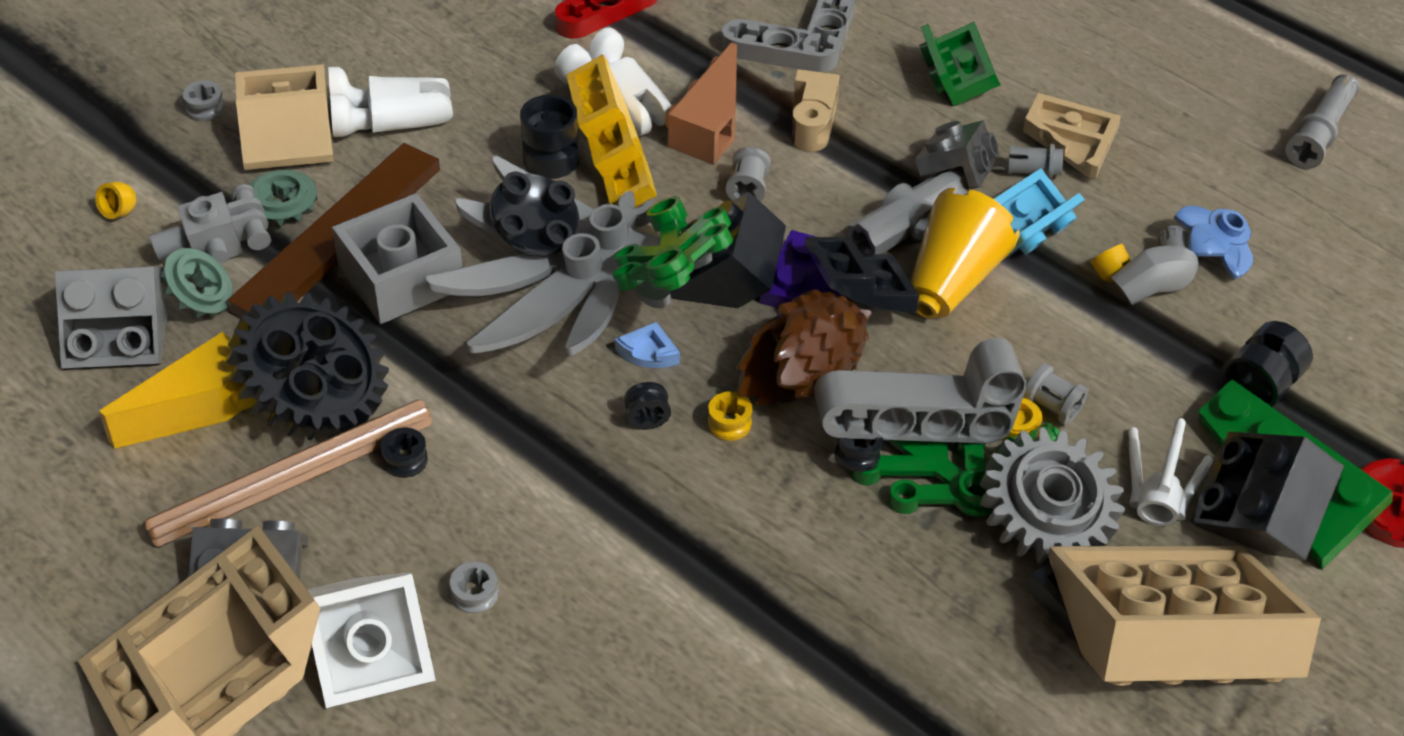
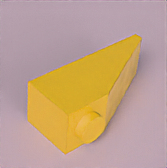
(178, 398)

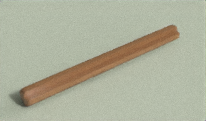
(283, 474)

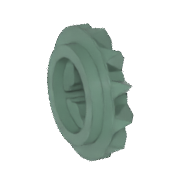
(287, 185)
(206, 274)

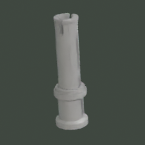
(1319, 128)

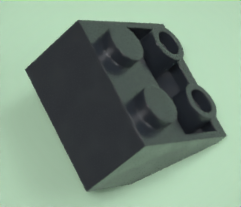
(746, 265)
(1268, 493)

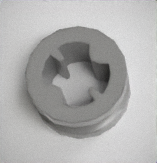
(203, 100)
(469, 572)

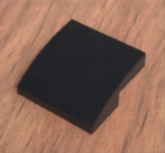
(864, 278)

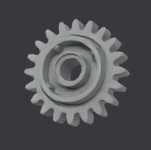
(1028, 469)

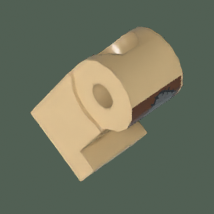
(813, 109)

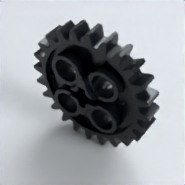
(299, 345)

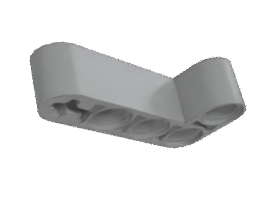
(927, 406)

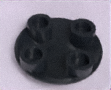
(534, 212)

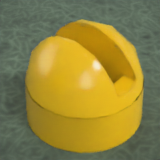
(115, 199)
(1110, 262)

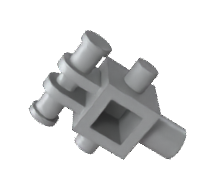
(217, 226)

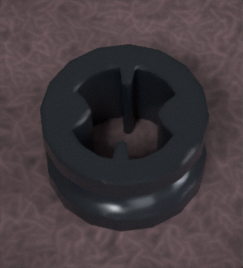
(647, 405)
(399, 440)
(857, 458)

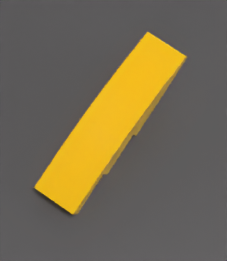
(610, 132)

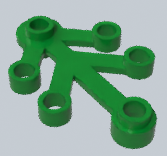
(675, 257)
(932, 460)

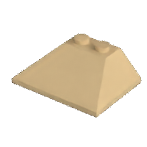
(208, 648)

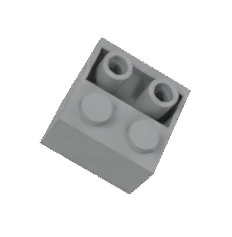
(111, 316)

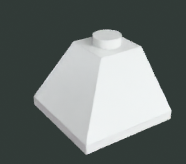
(369, 638)

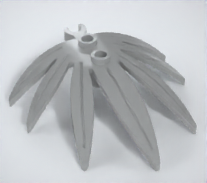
(580, 266)

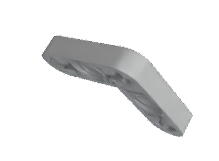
(803, 44)

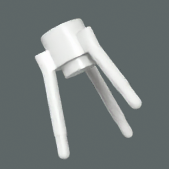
(1161, 497)

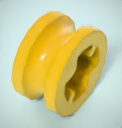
(729, 428)

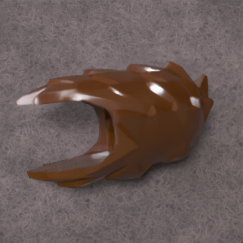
(800, 345)

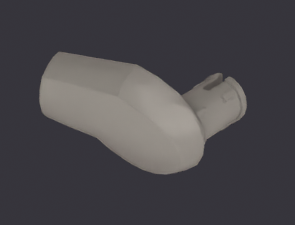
(1158, 268)

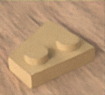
(1077, 129)

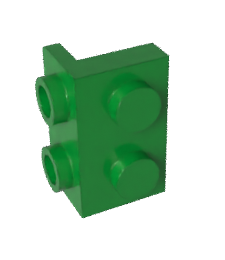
(960, 63)

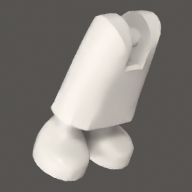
(639, 92)
(387, 103)

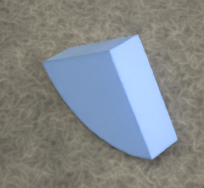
(648, 347)

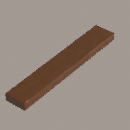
(314, 251)

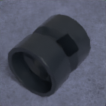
(549, 136)
(1270, 361)

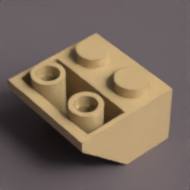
(284, 117)

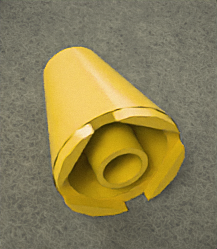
(959, 249)

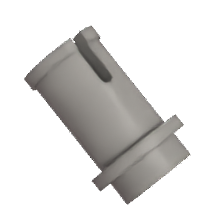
(1029, 160)

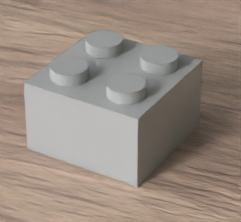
(392, 253)

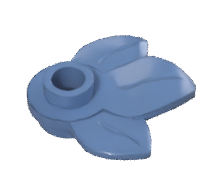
(1218, 234)

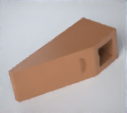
(705, 117)

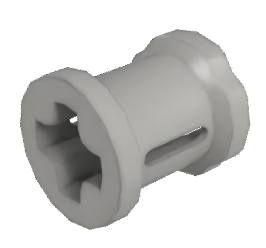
(749, 169)
(1072, 396)

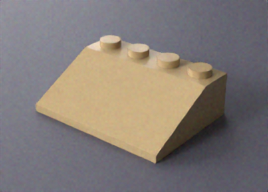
(1182, 614)

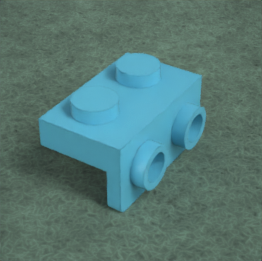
(1037, 208)

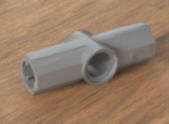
(904, 212)

